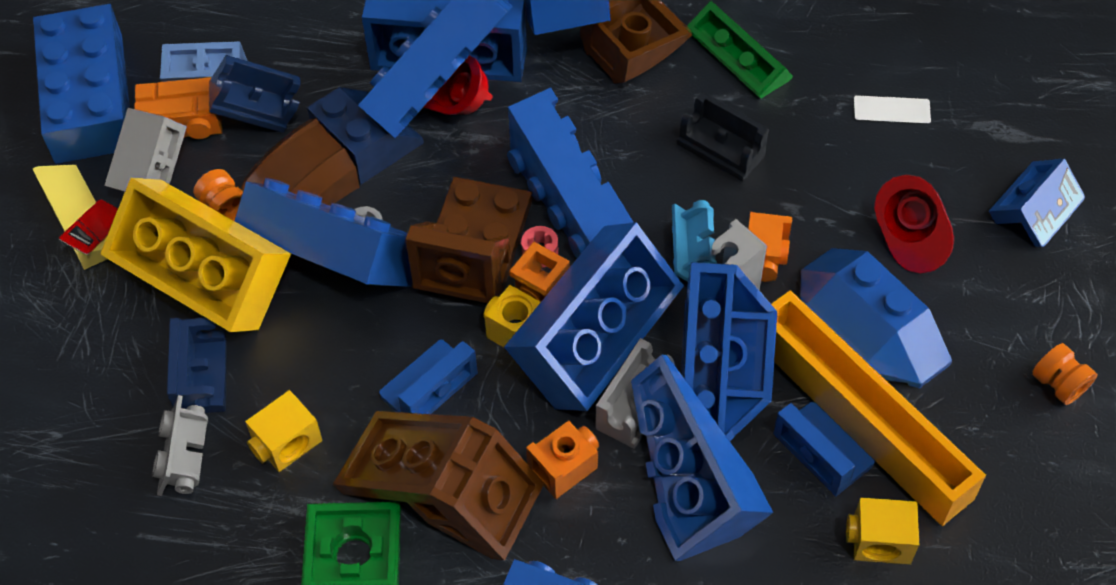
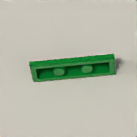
(738, 51)

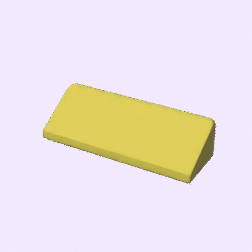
(69, 200)

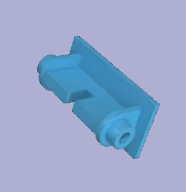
(688, 232)

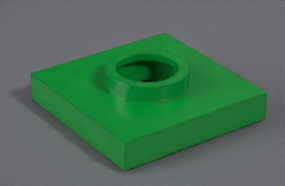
(338, 523)

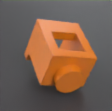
(775, 233)
(529, 273)
(559, 469)

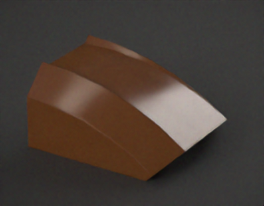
(635, 38)
(308, 162)

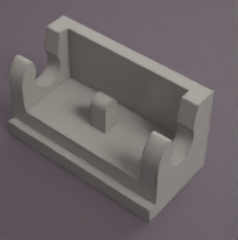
(145, 149)
(742, 249)
(616, 408)

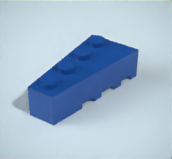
(559, 173)

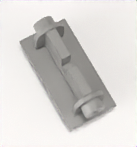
(176, 464)

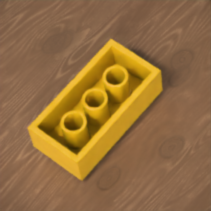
(195, 254)

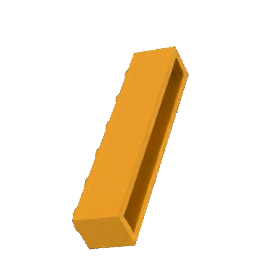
(873, 412)

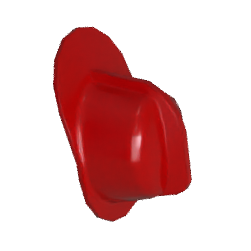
(462, 91)
(914, 223)

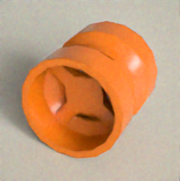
(219, 192)
(1064, 374)

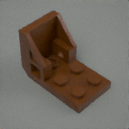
(471, 242)
(449, 472)

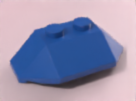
(875, 315)
(728, 344)

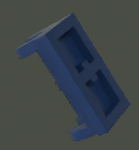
(253, 93)
(197, 364)

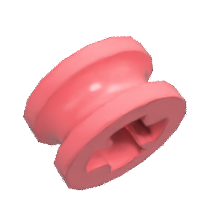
(540, 234)

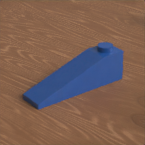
(698, 475)

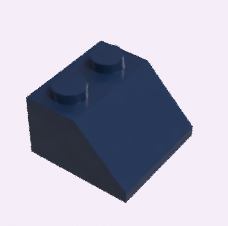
(363, 138)

